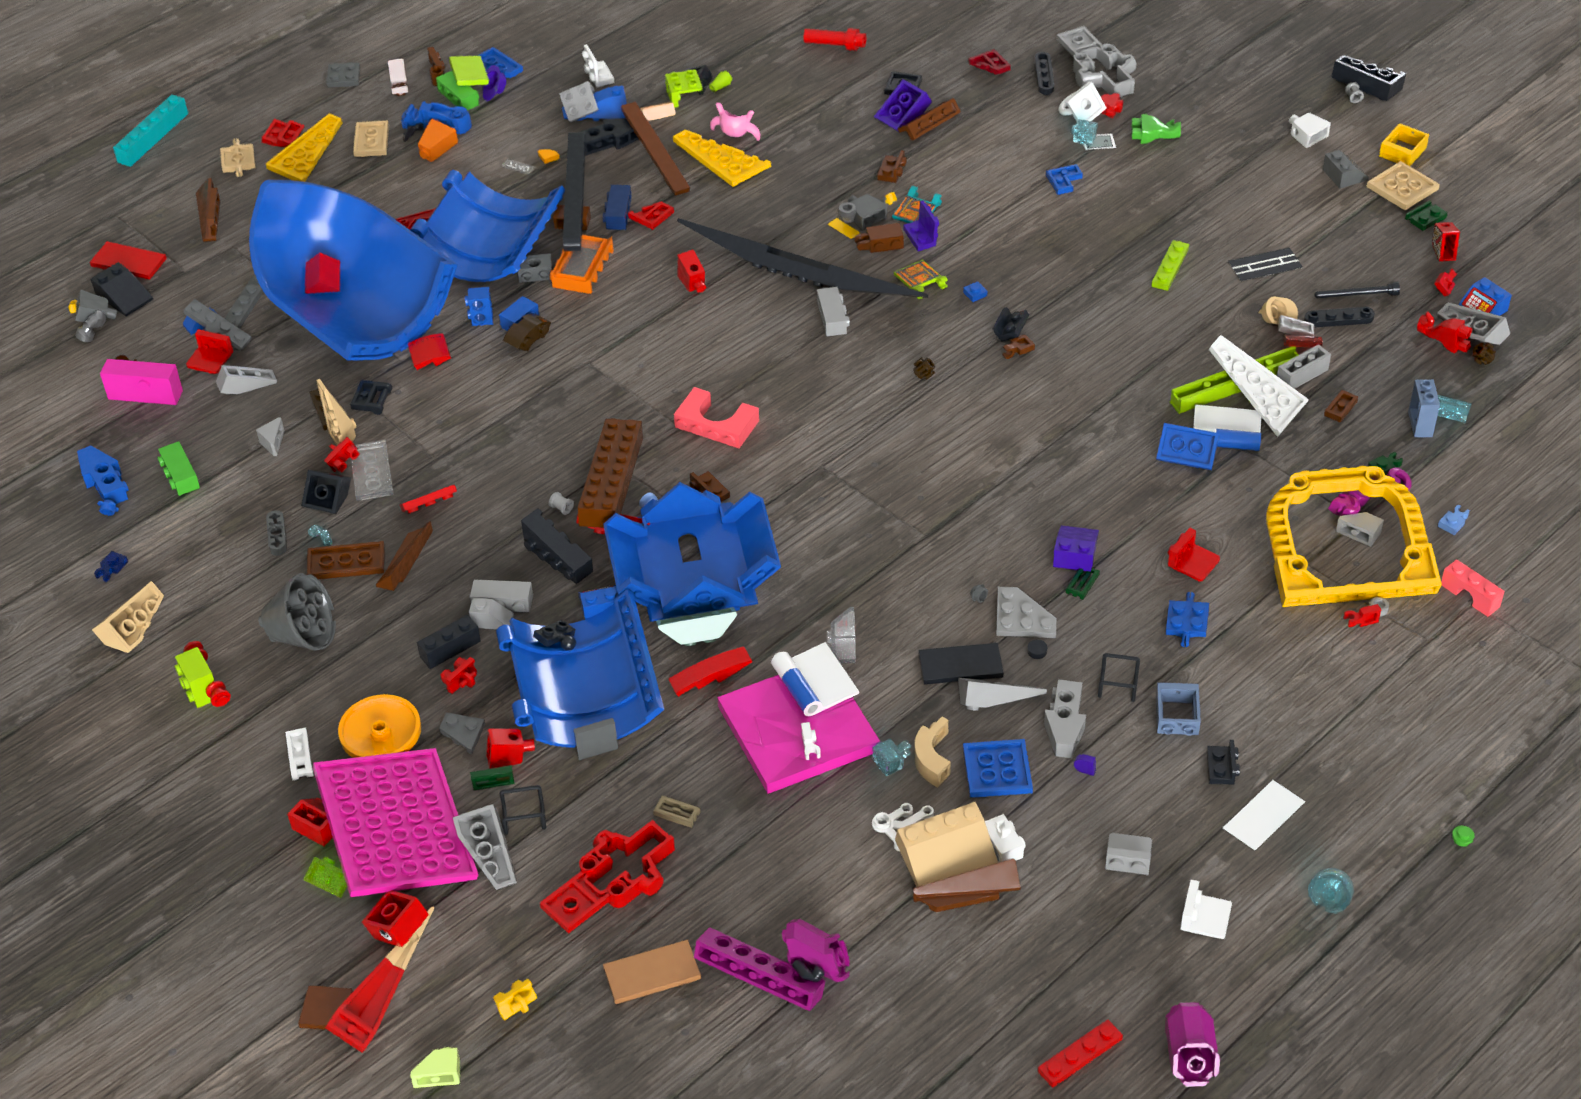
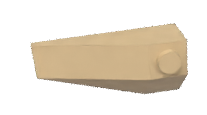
(337, 420)
(129, 622)

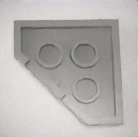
(1022, 616)

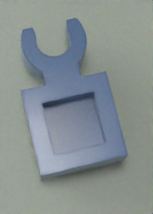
(1454, 521)

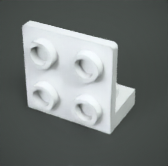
(597, 71)
(1205, 914)

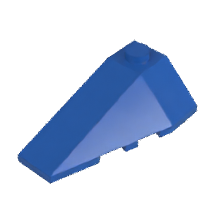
(608, 102)

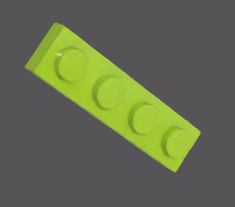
(1170, 265)

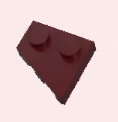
(991, 62)

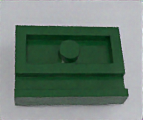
(1426, 215)

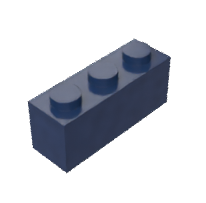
(617, 207)

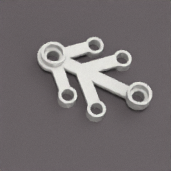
(890, 823)

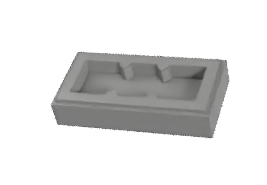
(1295, 326)

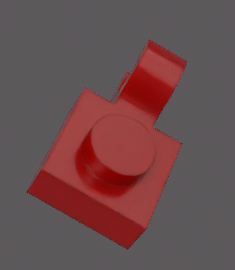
(1444, 282)
(1366, 616)

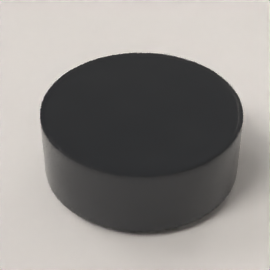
(1037, 649)

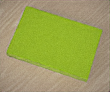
(468, 70)

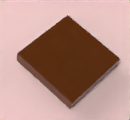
(321, 1005)

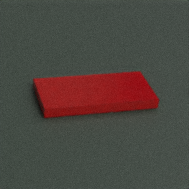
(138, 261)

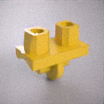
(515, 999)

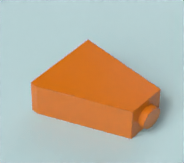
(436, 140)

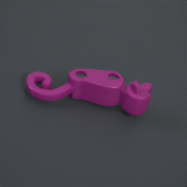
(1351, 501)

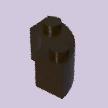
(527, 331)

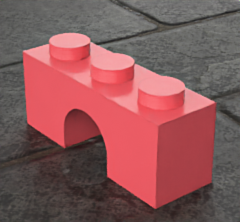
(1485, 594)

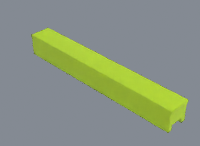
(1220, 384)

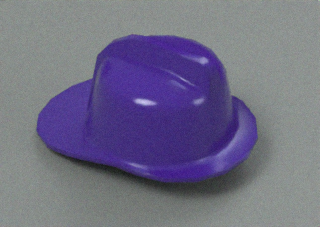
(496, 83)

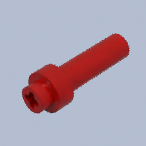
(851, 39)

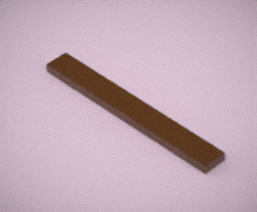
(655, 148)

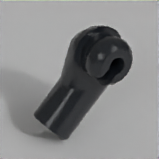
(808, 974)

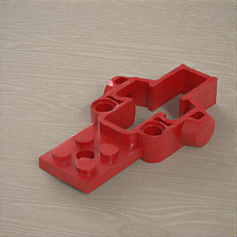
(598, 863)

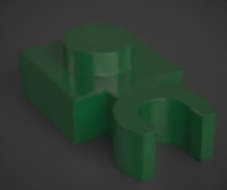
(1386, 463)

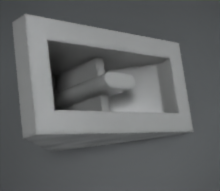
(271, 435)

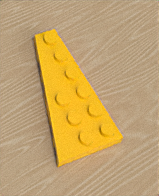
(303, 154)
(722, 159)

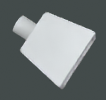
(1309, 129)

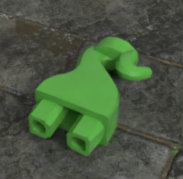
(1150, 128)

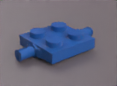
(1187, 619)

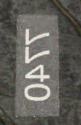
(517, 166)

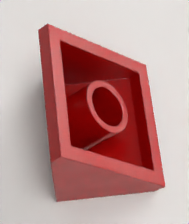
(322, 274)

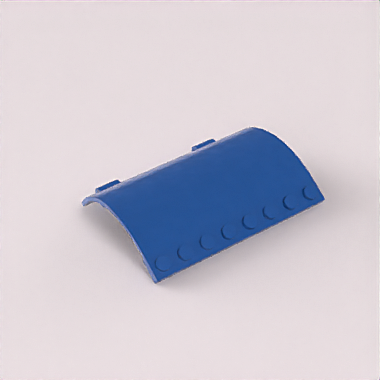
(483, 228)
(597, 680)

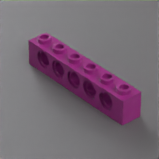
(757, 968)

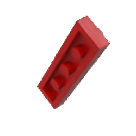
(1080, 1053)

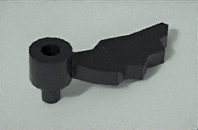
(411, 129)

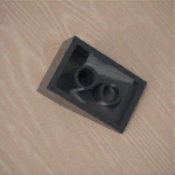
(121, 289)

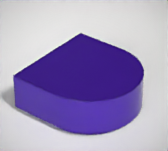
(1085, 764)

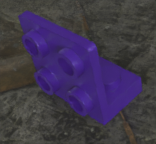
(923, 231)

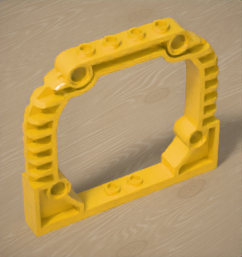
(1302, 588)

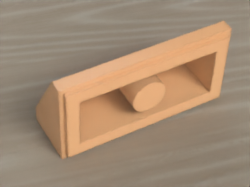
(658, 111)

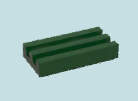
(1076, 592)
(492, 777)

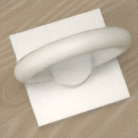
(1083, 104)

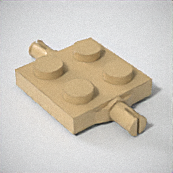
(237, 158)

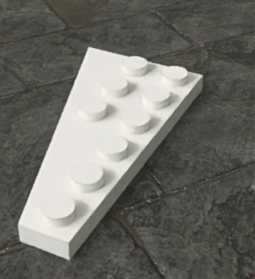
(1267, 393)

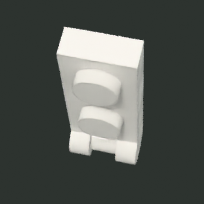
(299, 753)

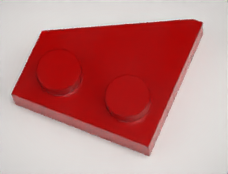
(652, 215)

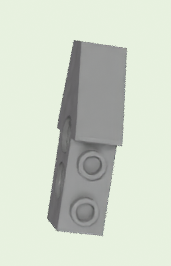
(1063, 719)

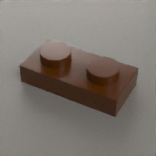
(1341, 406)

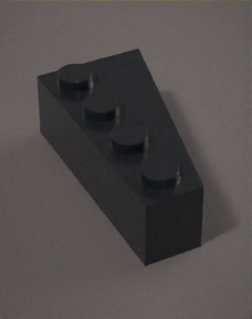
(1370, 79)
(555, 547)

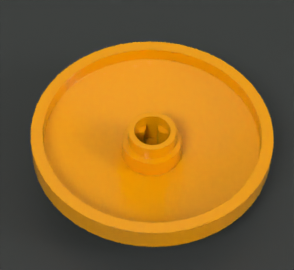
(379, 726)

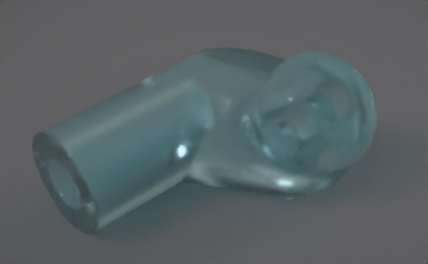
(322, 532)

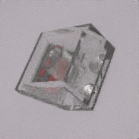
(843, 637)

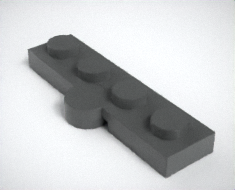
(217, 324)

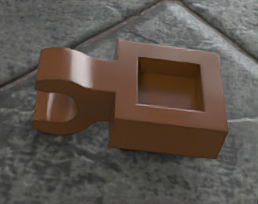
(1020, 345)

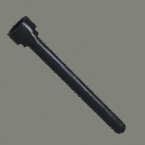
(1392, 288)

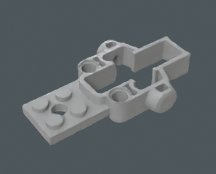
(1084, 48)

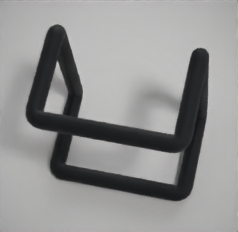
(1133, 686)
(504, 811)

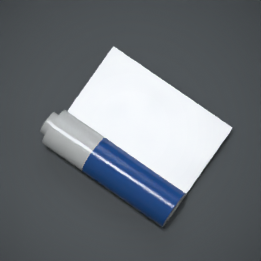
(1236, 426)
(814, 678)

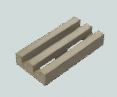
(675, 814)

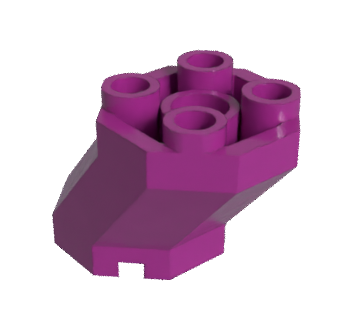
(816, 949)
(1192, 1044)

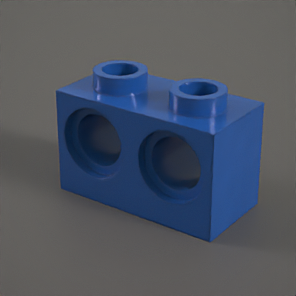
(480, 306)

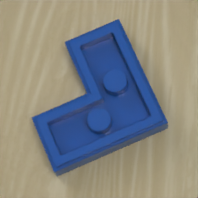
(1061, 178)

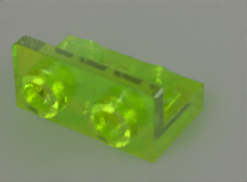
(326, 876)

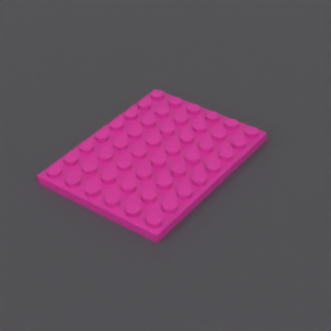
(393, 822)

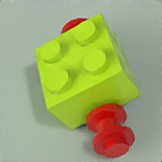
(198, 678)

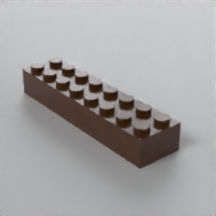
(610, 472)

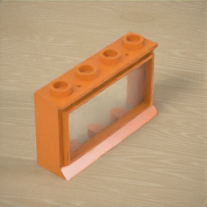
(579, 268)

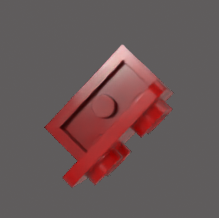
(211, 352)
(1191, 558)

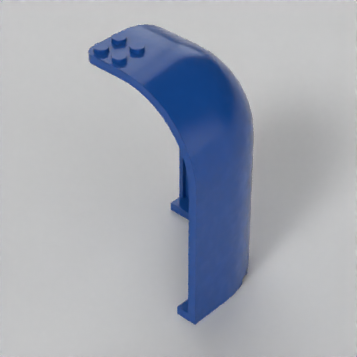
(387, 273)

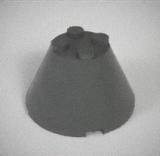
(300, 614)

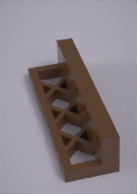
(931, 119)

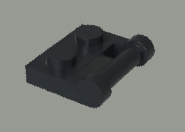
(366, 393)

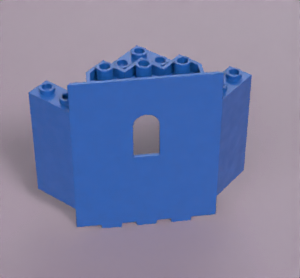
(732, 543)

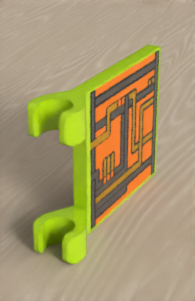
(920, 275)

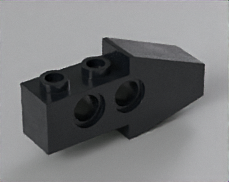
(610, 134)

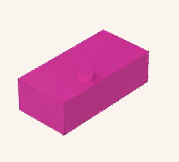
(141, 381)

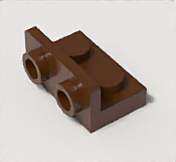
(892, 168)
(710, 483)

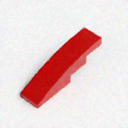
(713, 668)

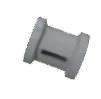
(1352, 94)
(561, 503)

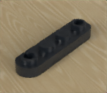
(1044, 73)
(1340, 317)

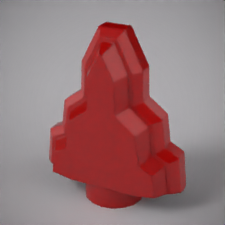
(1112, 103)

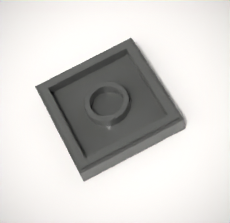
(595, 738)

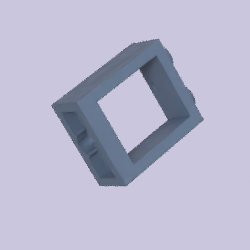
(1423, 408)
(1187, 694)

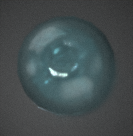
(1331, 889)

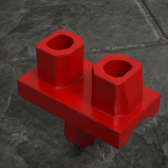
(340, 453)
(461, 676)

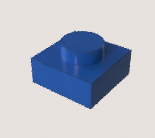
(975, 291)

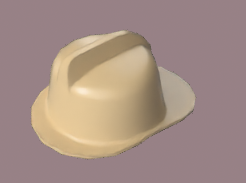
(1278, 306)

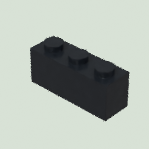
(448, 641)

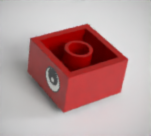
(395, 918)

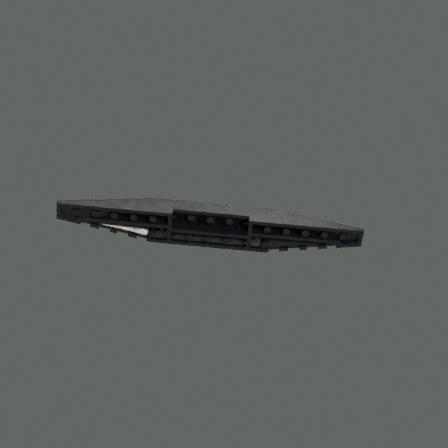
(800, 266)

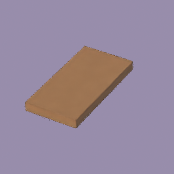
(651, 971)

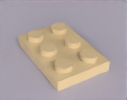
(371, 138)

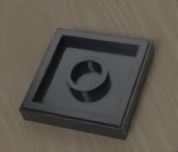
(895, 79)

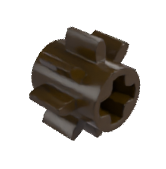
(1484, 353)
(924, 368)

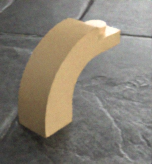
(929, 763)

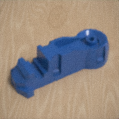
(454, 117)

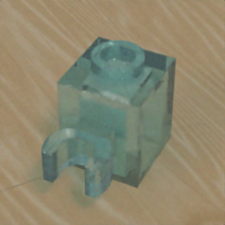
(889, 756)

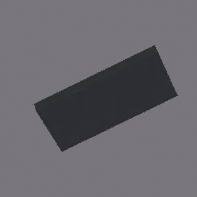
(957, 662)

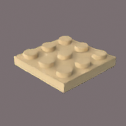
(1403, 185)

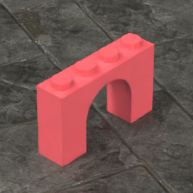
(730, 431)

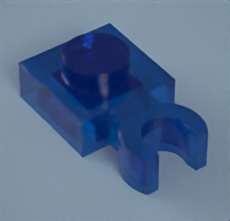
(111, 564)

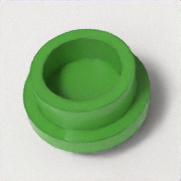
(1463, 835)

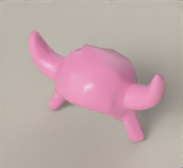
(734, 125)

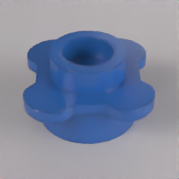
(107, 507)

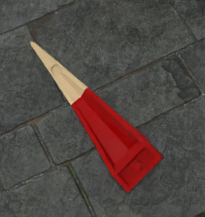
(364, 1009)

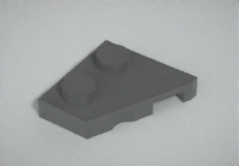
(462, 730)

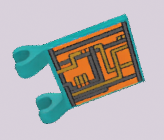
(909, 208)

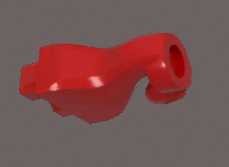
(1449, 332)

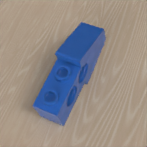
(103, 473)

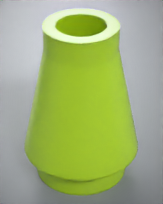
(722, 80)

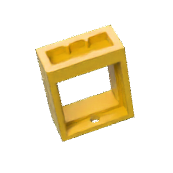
(1397, 153)

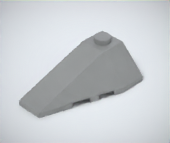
(486, 842)

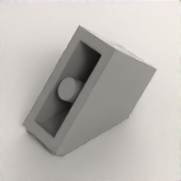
(1360, 527)
(489, 613)

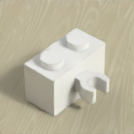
(1005, 839)

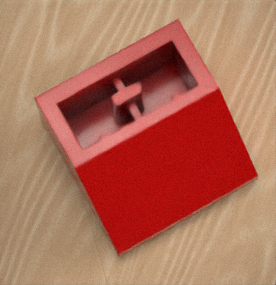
(310, 820)

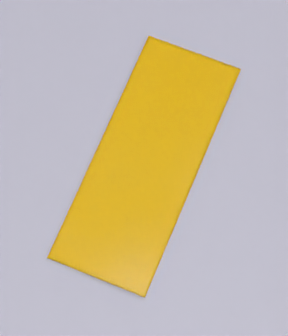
(844, 228)

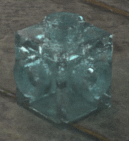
(1084, 132)

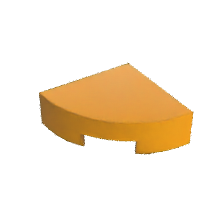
(548, 155)

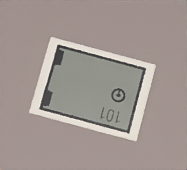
(1101, 141)

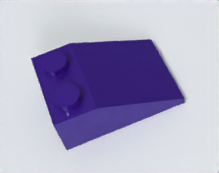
(903, 105)
(1075, 548)

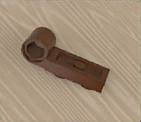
(437, 65)

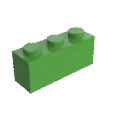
(459, 95)
(178, 468)

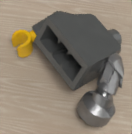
(866, 209)
(91, 310)

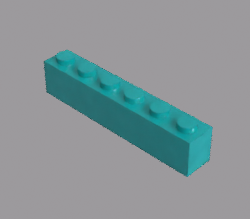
(150, 130)

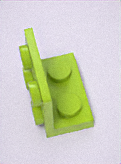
(681, 83)

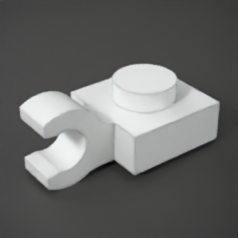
(809, 737)

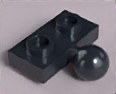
(557, 632)

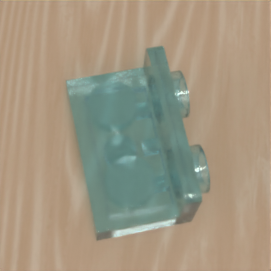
(1453, 409)

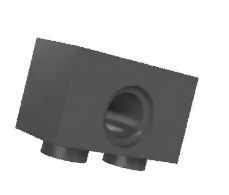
(535, 268)

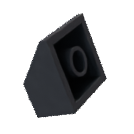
(325, 491)

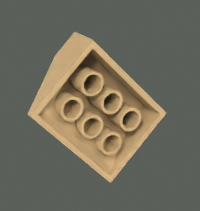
(946, 845)

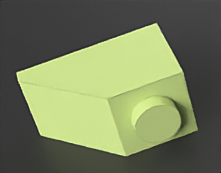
(438, 1069)

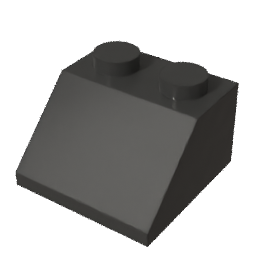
(1343, 169)

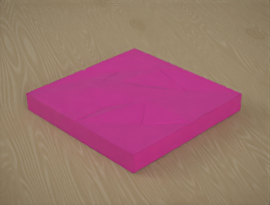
(770, 733)

